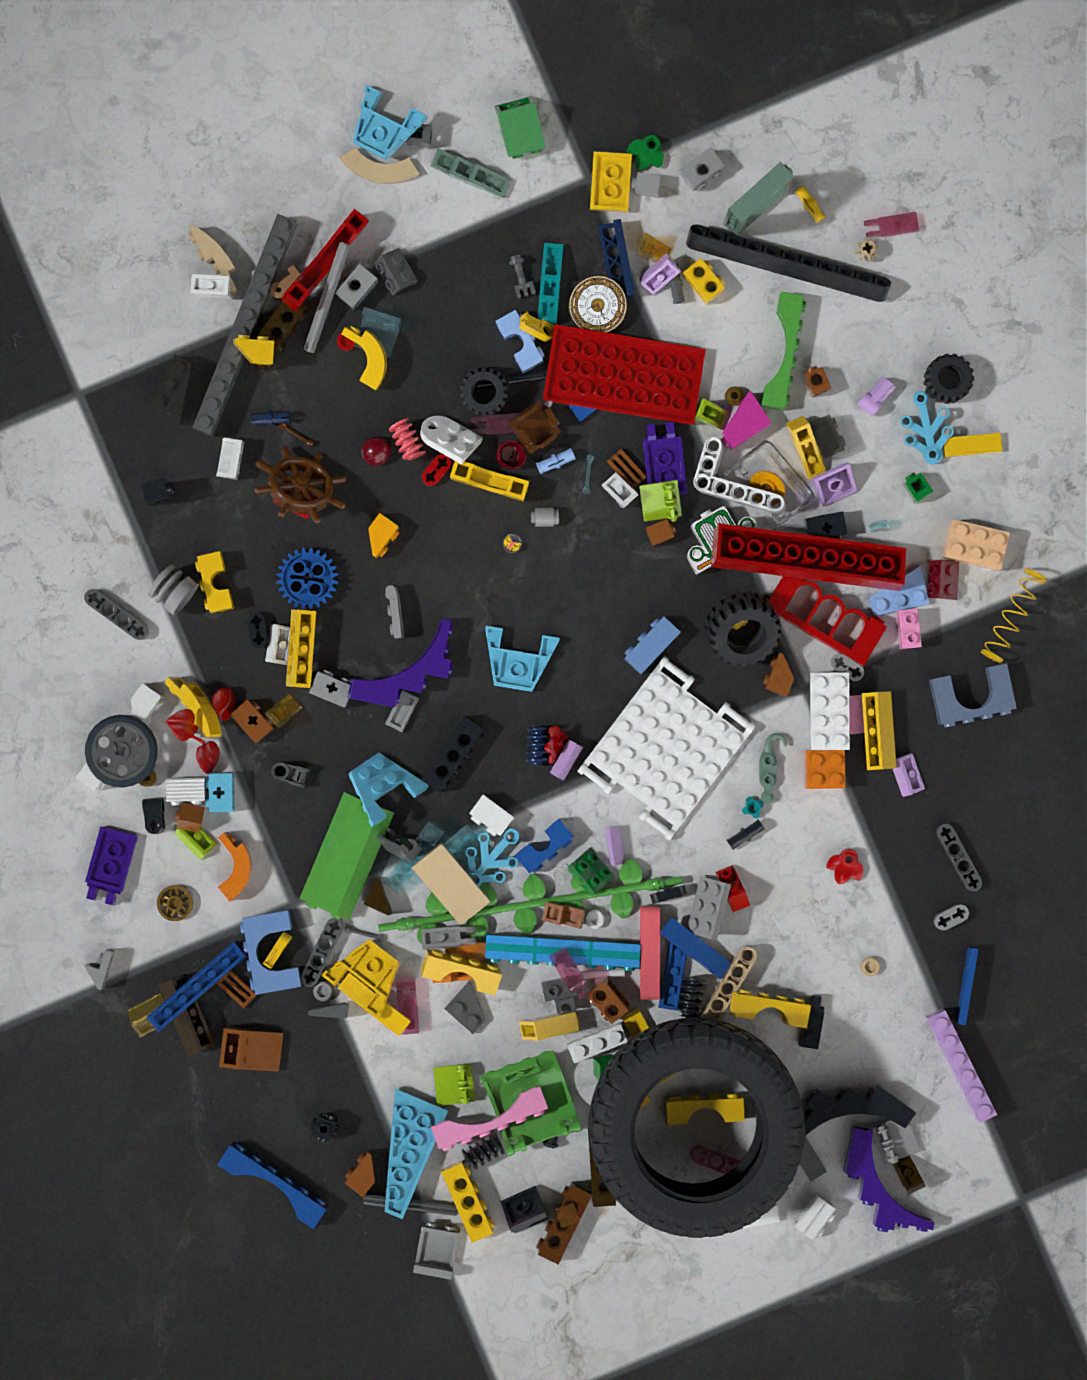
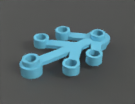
(927, 431)
(488, 860)

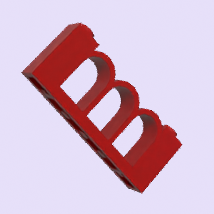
(865, 642)

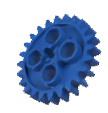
(309, 561)

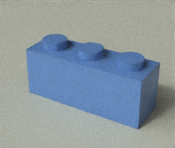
(651, 644)

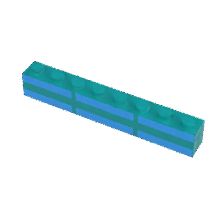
(582, 951)

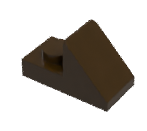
(909, 1174)

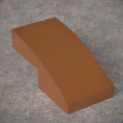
(563, 914)

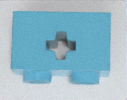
(226, 802)

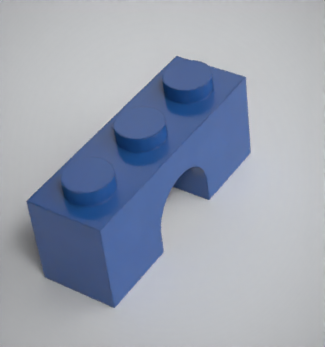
(532, 858)

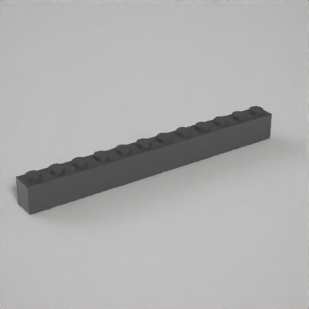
(245, 324)

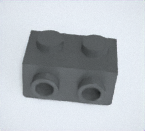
(395, 271)

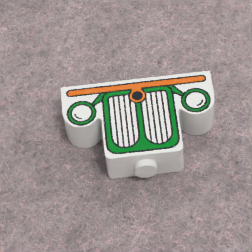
(701, 556)

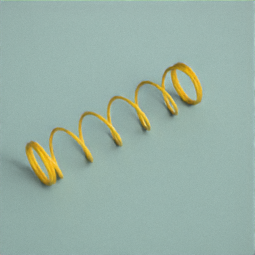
(1042, 579)

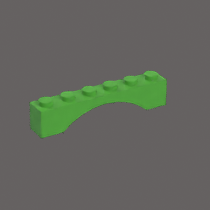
(789, 313)

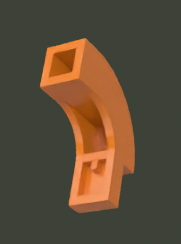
(242, 867)

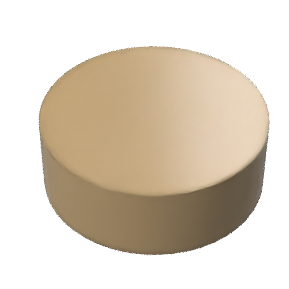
(870, 966)

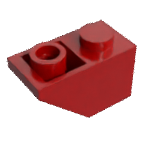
(737, 895)

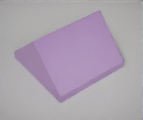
(834, 484)

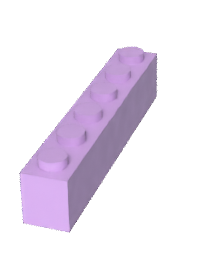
(961, 1066)

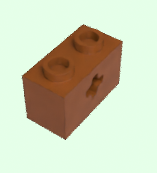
(242, 717)

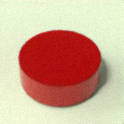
(345, 343)

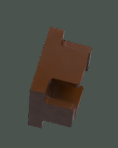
(535, 426)

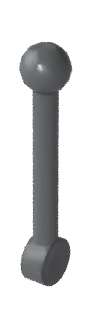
(380, 937)

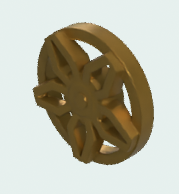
(174, 903)

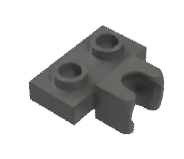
(557, 991)

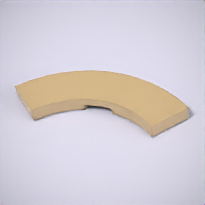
(379, 172)

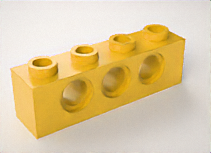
(301, 648)
(475, 1230)

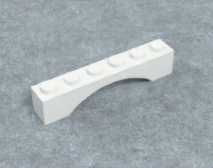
(143, 705)

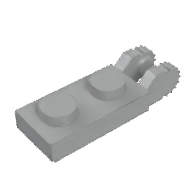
(394, 610)
(446, 937)

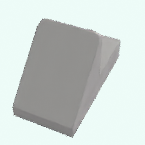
(100, 974)

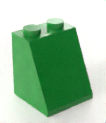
(520, 127)

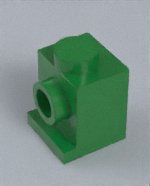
(924, 487)

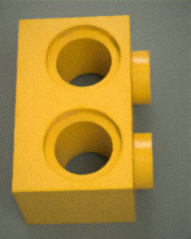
(699, 283)

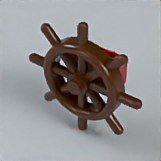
(298, 491)

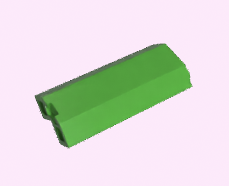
(344, 859)

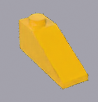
(806, 446)

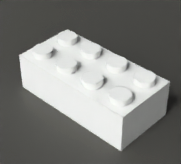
(829, 710)

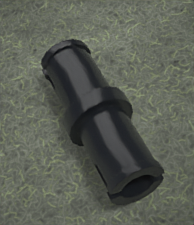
(745, 834)

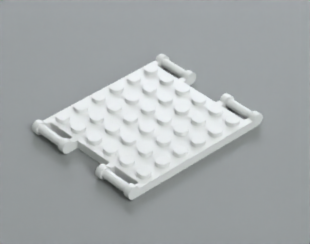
(666, 748)

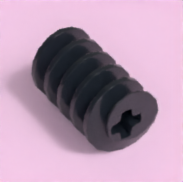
(691, 997)
(483, 1152)

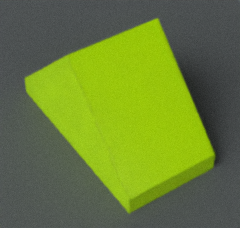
(711, 414)

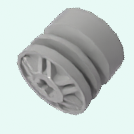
(176, 592)

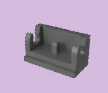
(400, 846)

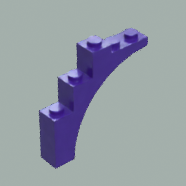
(431, 663)
(887, 1211)

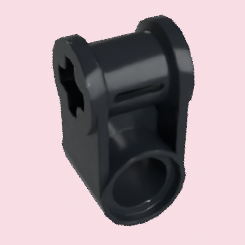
(154, 813)

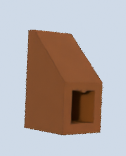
(780, 677)
(363, 1175)

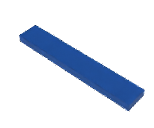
(195, 986)

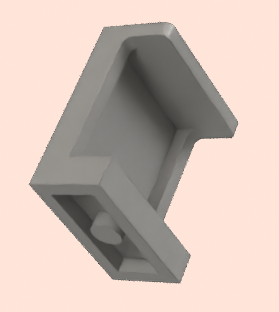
(436, 1250)

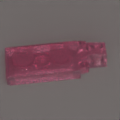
(569, 972)

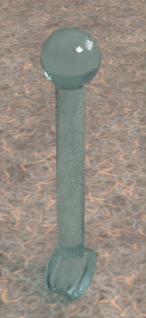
(590, 458)

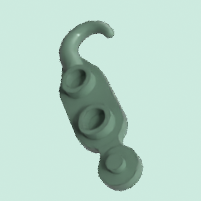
(768, 767)

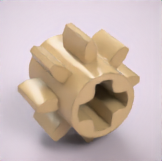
(869, 244)

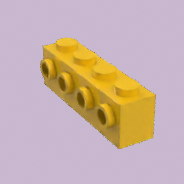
(879, 730)

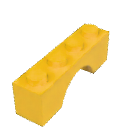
(490, 481)
(438, 965)
(747, 1006)
(679, 1110)

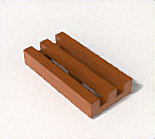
(630, 462)
(240, 991)

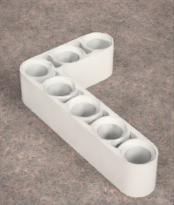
(731, 487)

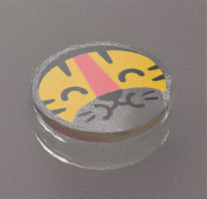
(512, 543)

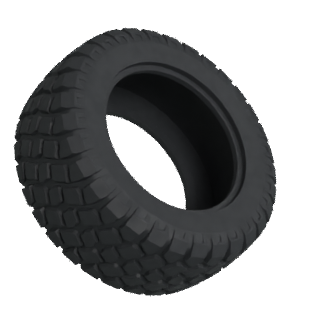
(713, 1205)

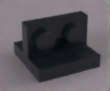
(524, 1210)

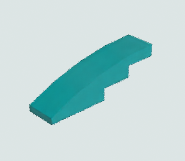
(550, 282)

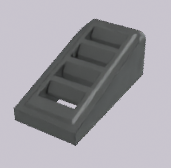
(337, 1010)

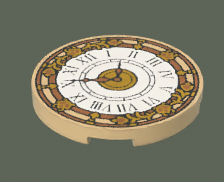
(598, 304)

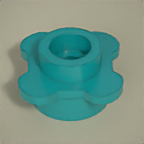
(751, 802)

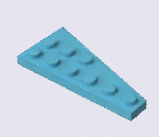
(409, 1148)

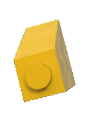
(549, 1026)

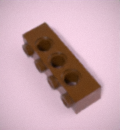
(555, 1252)

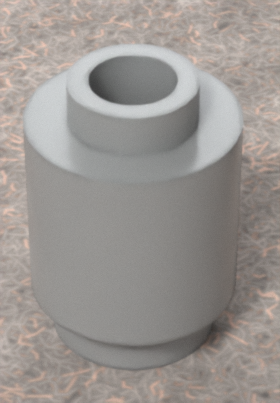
(545, 517)

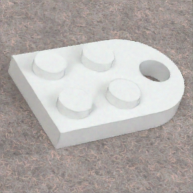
(449, 438)

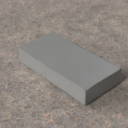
(401, 712)

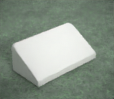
(278, 644)

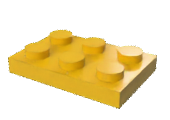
(610, 181)

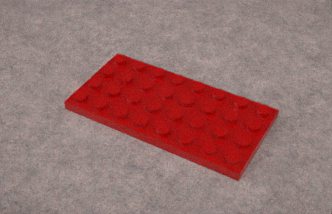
(624, 374)

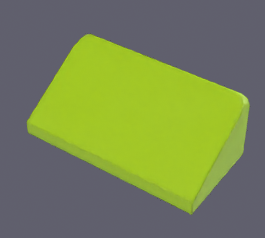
(198, 843)

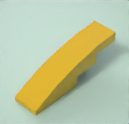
(362, 994)

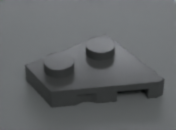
(466, 1008)

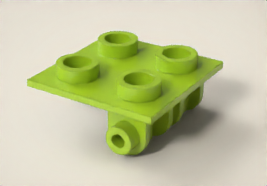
(660, 501)
(454, 1084)

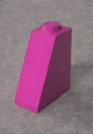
(745, 423)

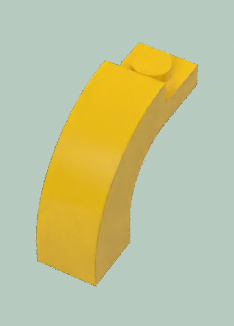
(375, 352)

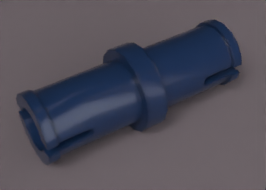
(270, 418)

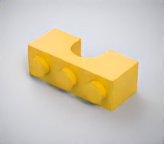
(209, 566)

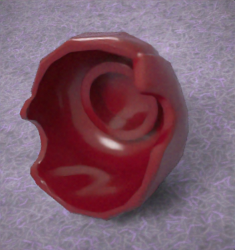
(376, 451)
(511, 454)

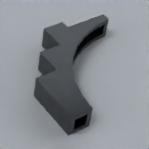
(848, 1102)

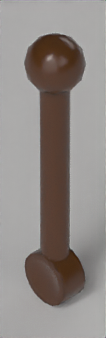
(283, 426)

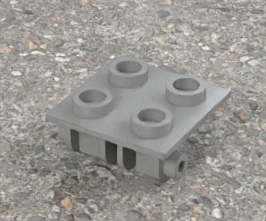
(895, 1141)

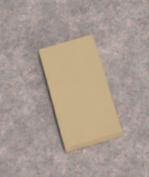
(451, 884)

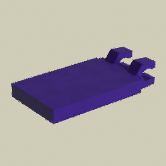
(664, 457)
(110, 863)

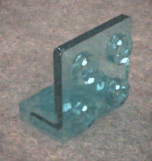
(383, 326)
(460, 841)

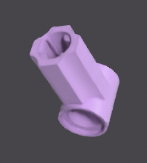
(873, 400)

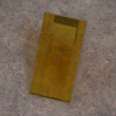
(651, 248)
(283, 711)

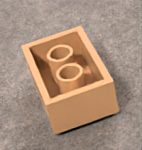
(975, 545)

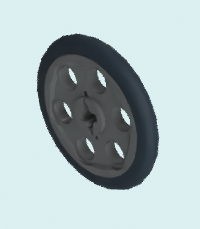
(135, 773)

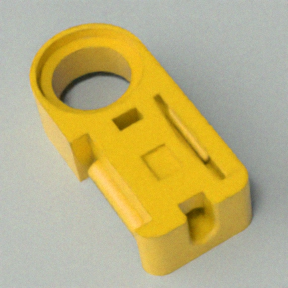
(535, 327)
(277, 950)

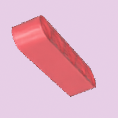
(649, 952)

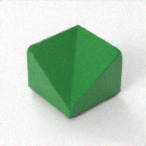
(599, 1064)

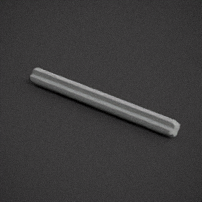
(327, 297)

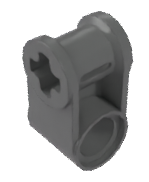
(292, 774)

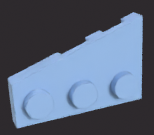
(909, 596)

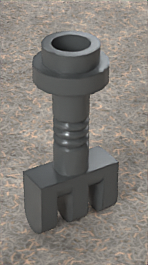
(523, 284)

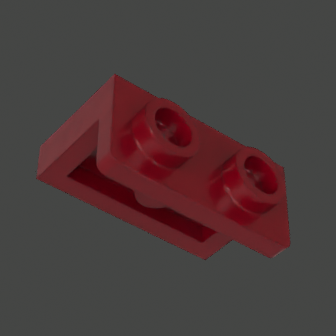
(943, 579)

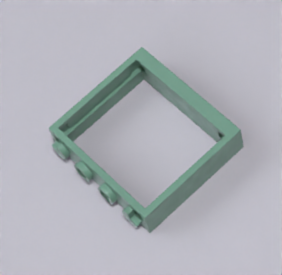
(758, 199)

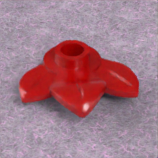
(556, 743)
(845, 869)

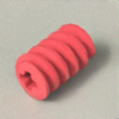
(406, 440)

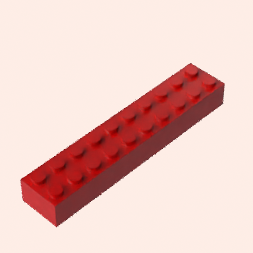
(808, 557)

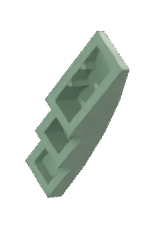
(470, 173)

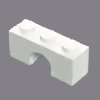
(597, 1043)

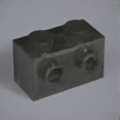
(827, 437)

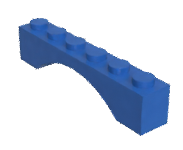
(239, 1162)

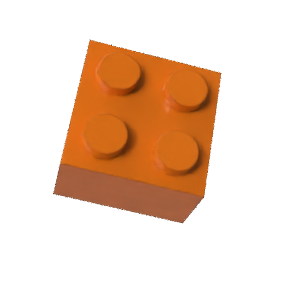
(824, 769)

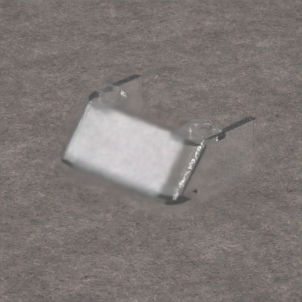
(768, 458)

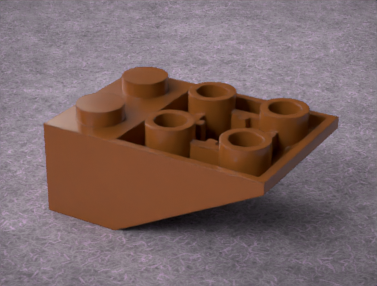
(251, 1049)

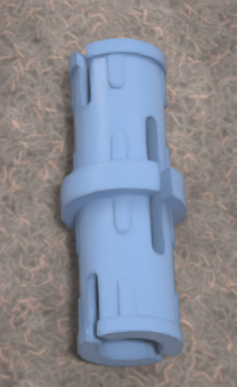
(555, 461)

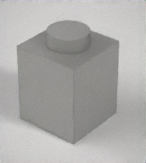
(646, 184)

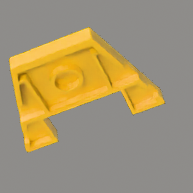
(372, 967)

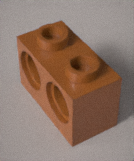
(613, 997)

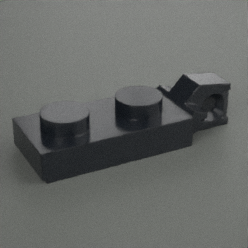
(811, 1035)

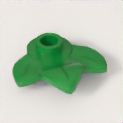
(644, 155)

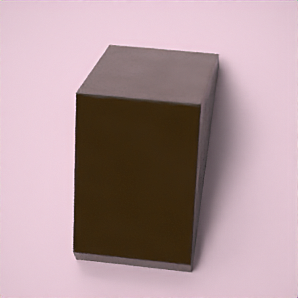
(378, 899)

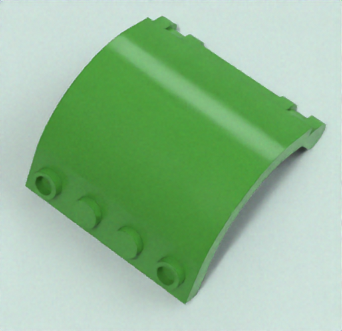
(507, 1084)

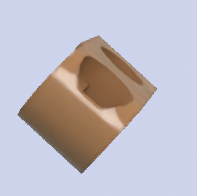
(279, 288)

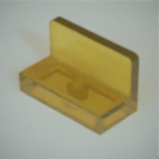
(138, 1014)

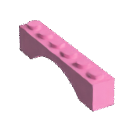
(451, 1132)

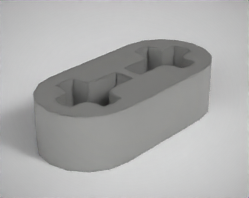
(850, 663)
(948, 913)

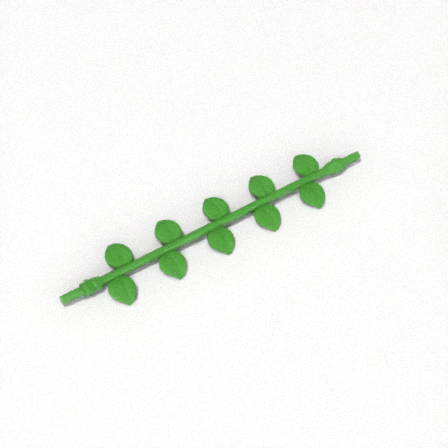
(535, 891)

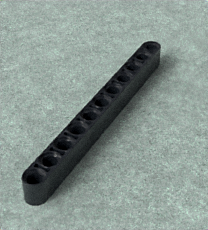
(788, 263)

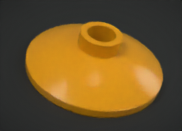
(761, 480)

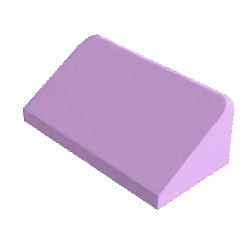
(659, 274)
(566, 760)
(908, 775)
(615, 845)

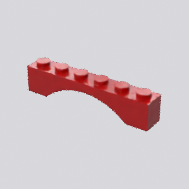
(322, 263)

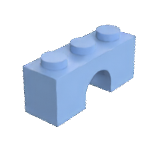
(529, 356)

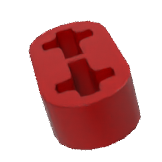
(432, 467)

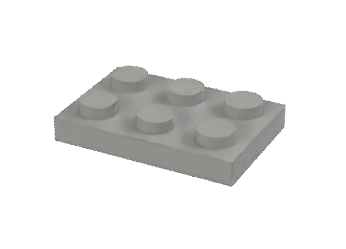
(708, 908)

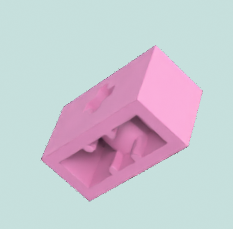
(908, 628)

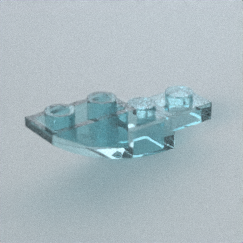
(403, 870)

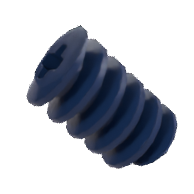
(538, 743)

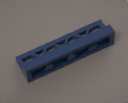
(622, 255)

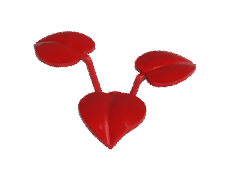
(183, 728)

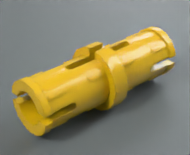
(810, 204)

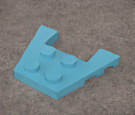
(379, 133)
(517, 668)
(379, 777)

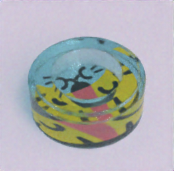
(878, 526)

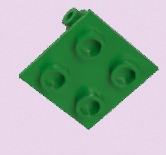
(591, 871)

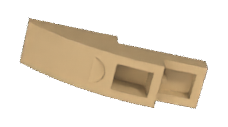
(211, 251)

